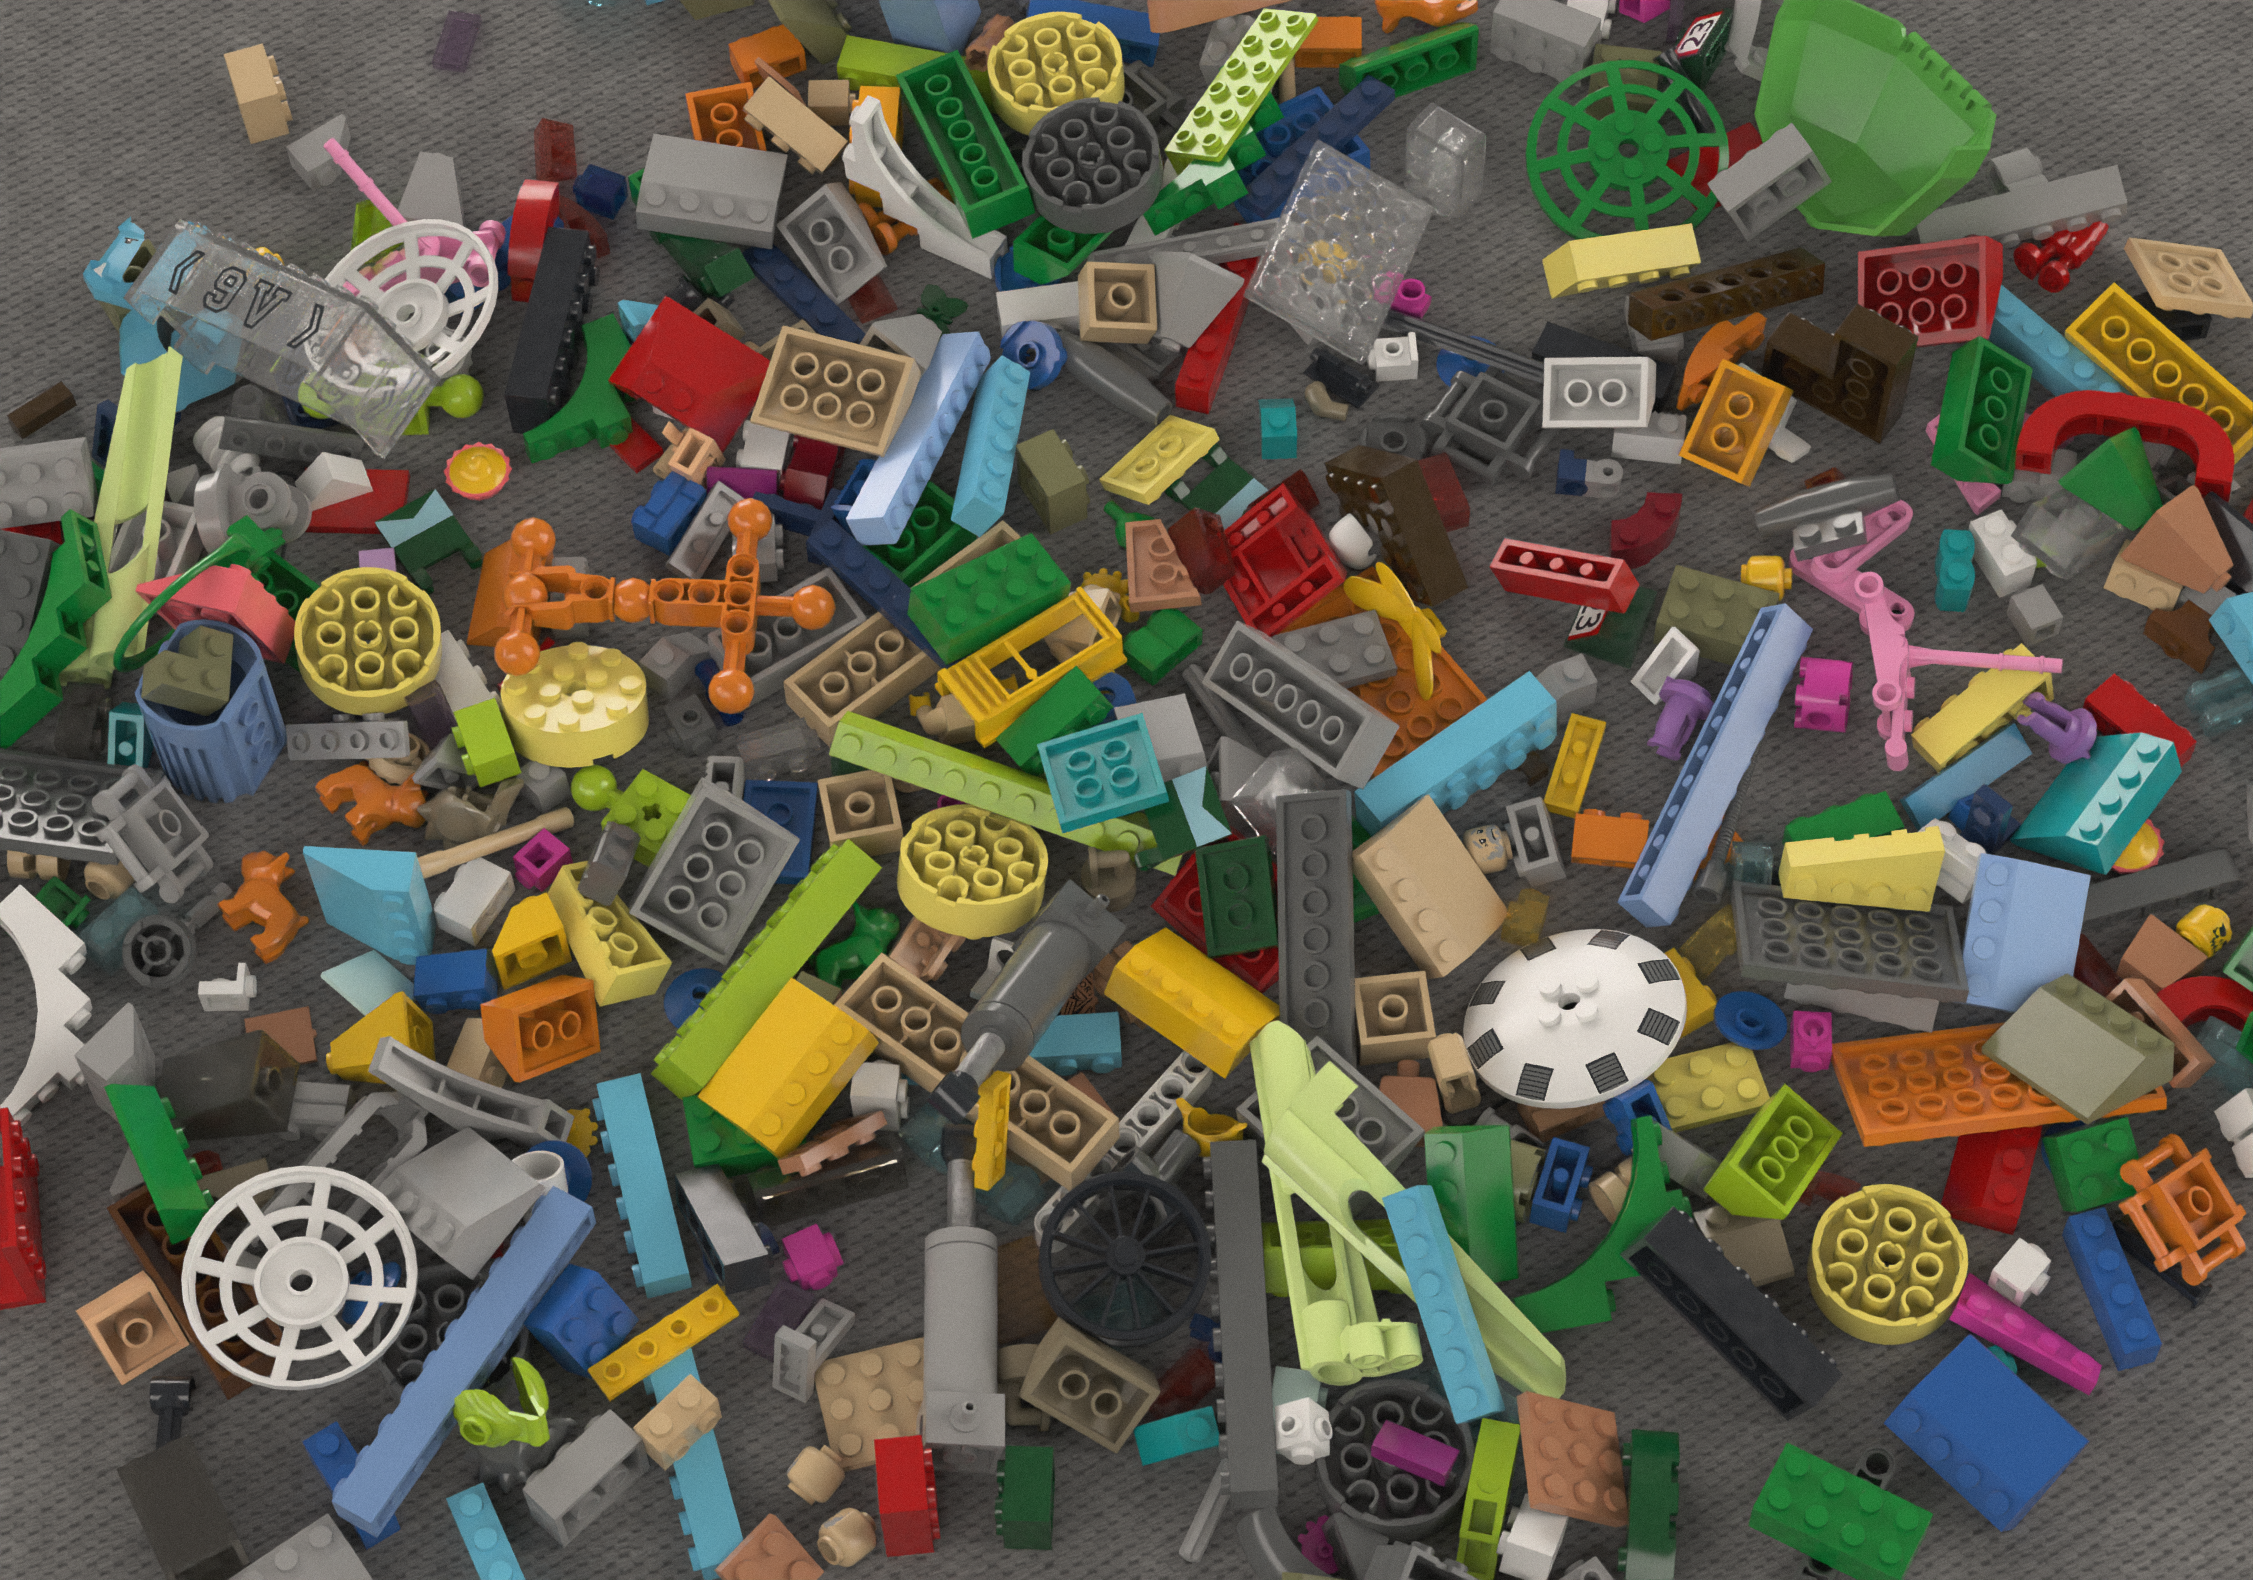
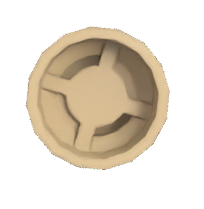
(28, 866)
(1610, 1189)

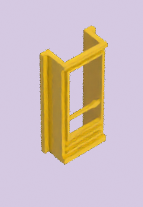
(988, 700)

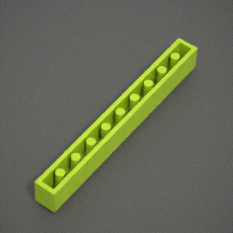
(980, 784)

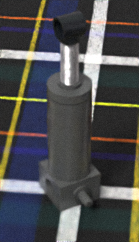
(1028, 992)

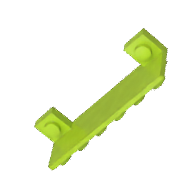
(1239, 87)

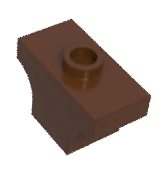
(2183, 634)

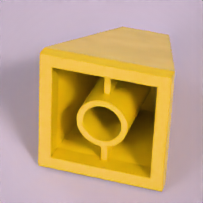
(395, 1017)

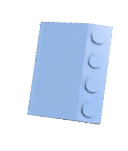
(2020, 929)

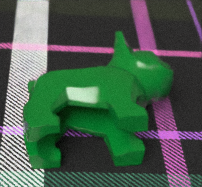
(857, 952)

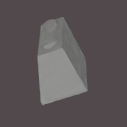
(433, 191)

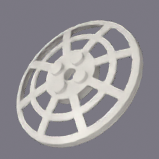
(420, 294)
(293, 1258)

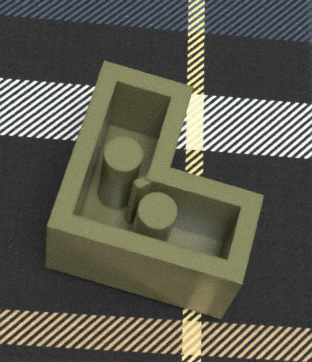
(196, 676)

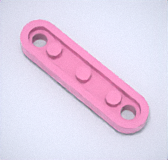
(1879, 531)
(1845, 592)

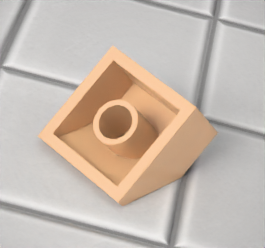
(132, 1327)

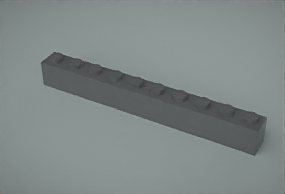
(1243, 1326)

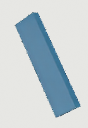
(1966, 775)

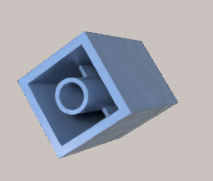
(931, 23)

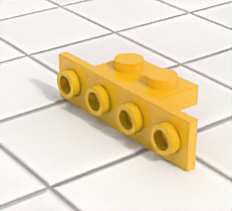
(663, 1342)

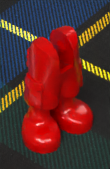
(2071, 247)

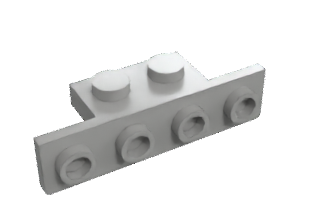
(349, 738)

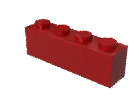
(1564, 575)

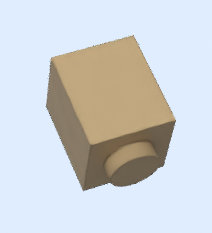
(831, 101)

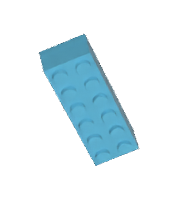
(1464, 755)

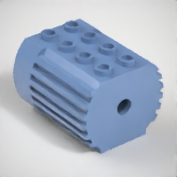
(233, 745)

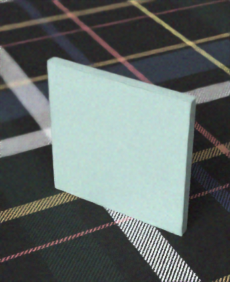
(367, 981)

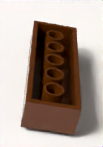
(147, 1239)

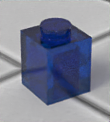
(600, 191)

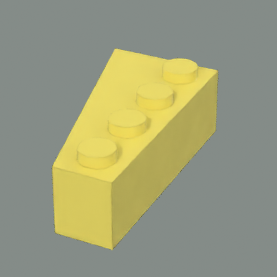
(1621, 259)
(1978, 712)
(1865, 871)
(607, 941)

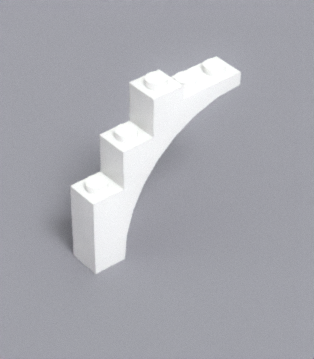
(906, 196)
(51, 954)

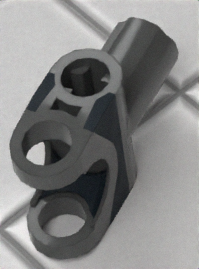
(1168, 1165)

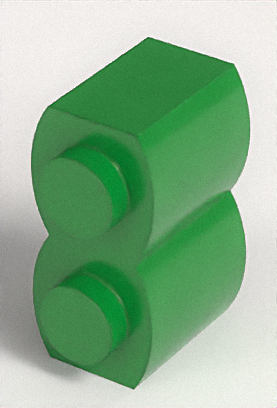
(1161, 644)

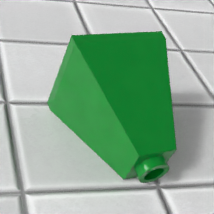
(2117, 480)

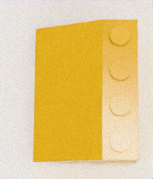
(1191, 1000)
(788, 1068)

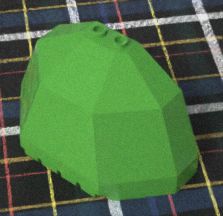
(1876, 111)

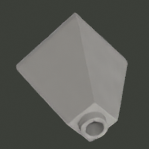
(1189, 296)
(906, 336)
(1230, 769)

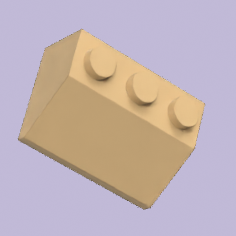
(794, 127)

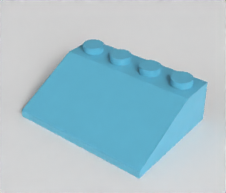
(375, 898)

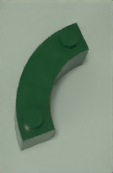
(708, 265)
(1651, 1502)

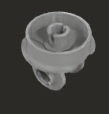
(264, 497)

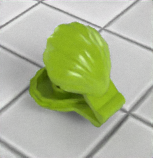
(490, 1423)

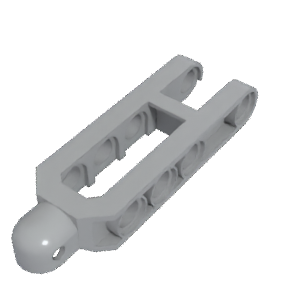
(412, 1138)

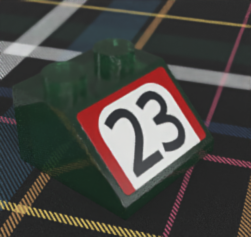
(1703, 45)
(1612, 634)

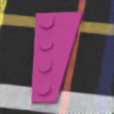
(2016, 1331)

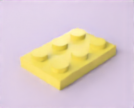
(1159, 459)
(1709, 1086)

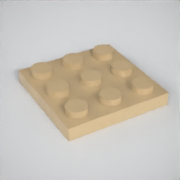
(2189, 278)
(870, 1398)

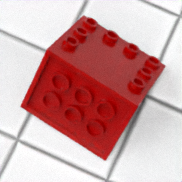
(21, 1249)

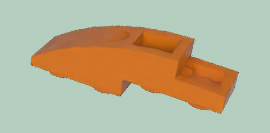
(1719, 343)

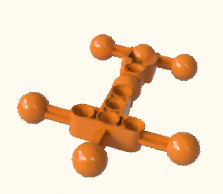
(721, 604)

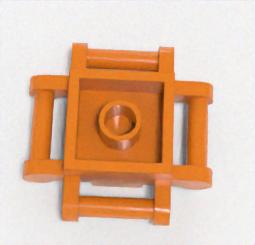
(2183, 1208)

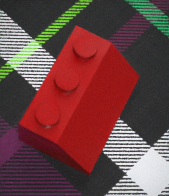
(1991, 1177)

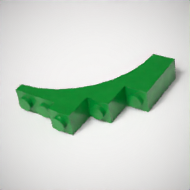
(1211, 181)
(1582, 1293)

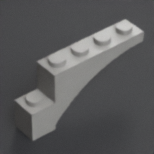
(467, 1101)

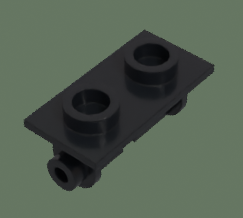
(1340, 378)

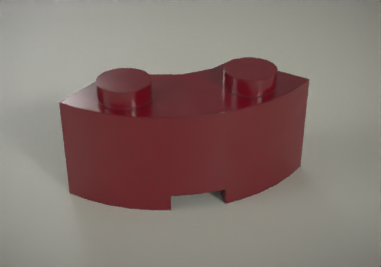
(811, 471)
(1647, 531)

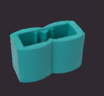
(1954, 570)

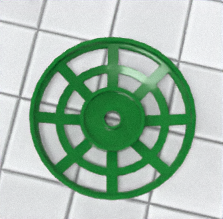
(1603, 152)

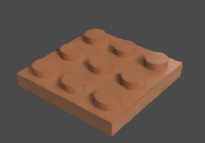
(1572, 1459)

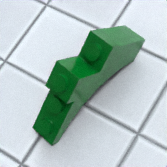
(596, 407)

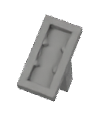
(803, 1350)

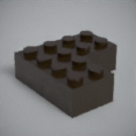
(1851, 375)
(1395, 502)

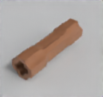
(992, 34)

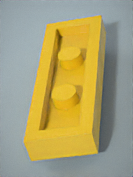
(1574, 765)
(991, 1130)

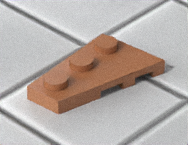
(1155, 571)
(832, 1143)

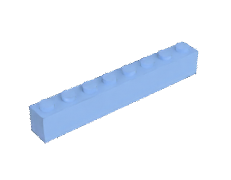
(919, 443)

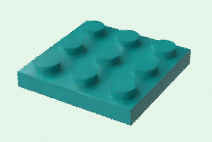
(1102, 773)

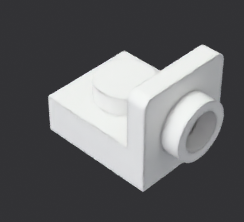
(228, 995)

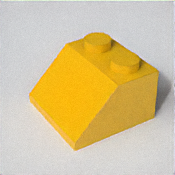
(530, 942)

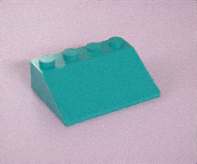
(2101, 801)

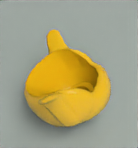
(1208, 1127)

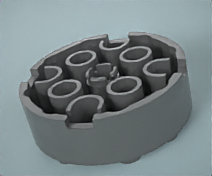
(1093, 165)
(439, 1300)
(1379, 1493)

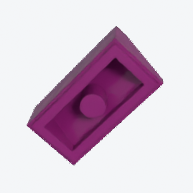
(744, 480)
(1414, 1452)

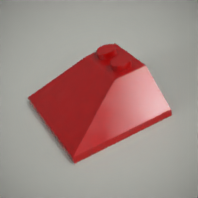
(692, 372)
(1279, 563)

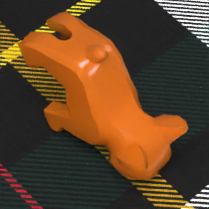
(1433, 12)
(376, 800)
(264, 904)

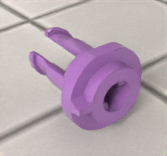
(1684, 706)
(2067, 732)

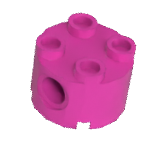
(1823, 694)

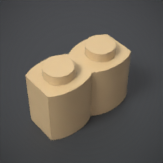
(1453, 1072)

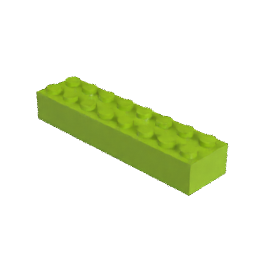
(760, 975)

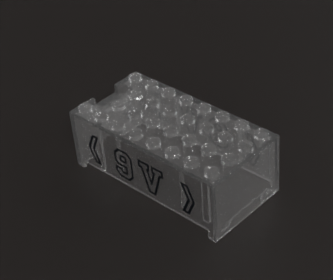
(284, 332)

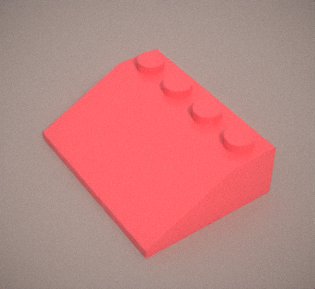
(231, 598)

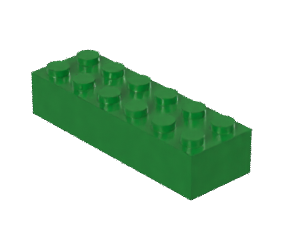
(965, 144)

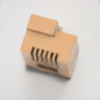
(692, 453)

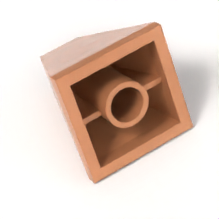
(2182, 545)

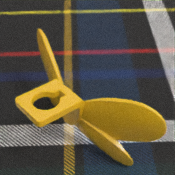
(1394, 603)

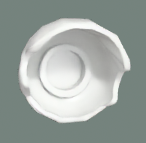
(1351, 543)

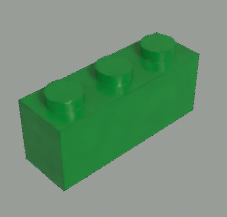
(1063, 710)
(1865, 815)

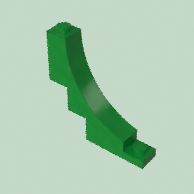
(74, 592)

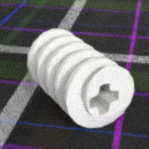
(207, 441)

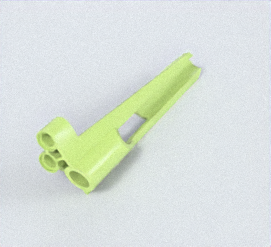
(130, 485)
(1327, 1163)
(1336, 1327)

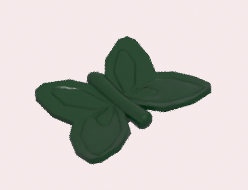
(940, 308)

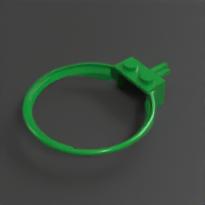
(244, 547)

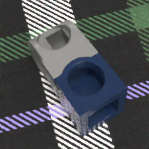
(1587, 477)

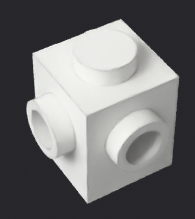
(2021, 1272)
(1302, 1431)

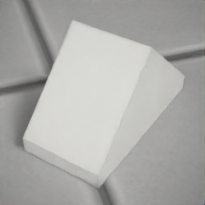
(333, 480)
(1673, 658)

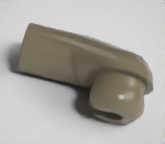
(1321, 403)

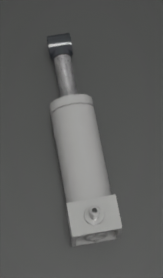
(961, 1402)

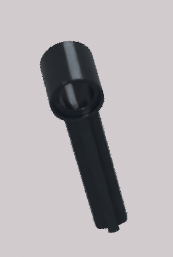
(171, 1401)

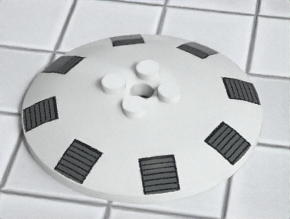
(1561, 1058)

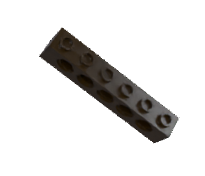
(1726, 293)

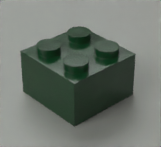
(1026, 1497)

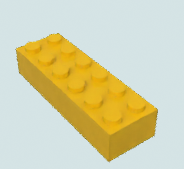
(2158, 364)

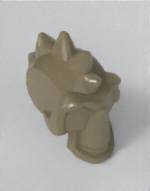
(465, 815)

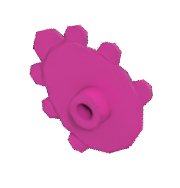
(1316, 1547)

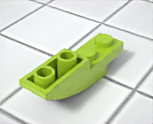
(1488, 1497)

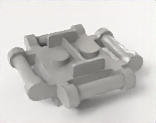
(157, 831)

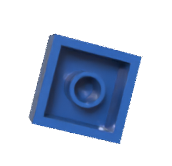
(580, 1320)

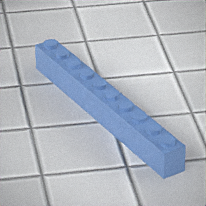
(1715, 766)
(463, 1361)

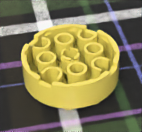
(1051, 63)
(363, 607)
(576, 706)
(972, 871)
(1893, 1301)

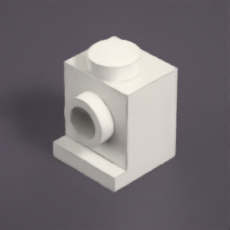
(1394, 358)

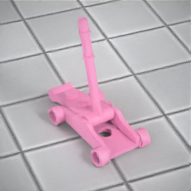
(490, 232)
(1895, 657)

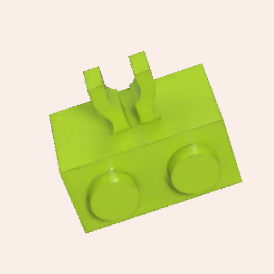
(487, 743)

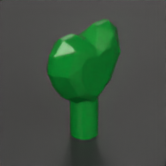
(1121, 518)

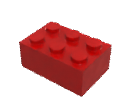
(906, 1495)

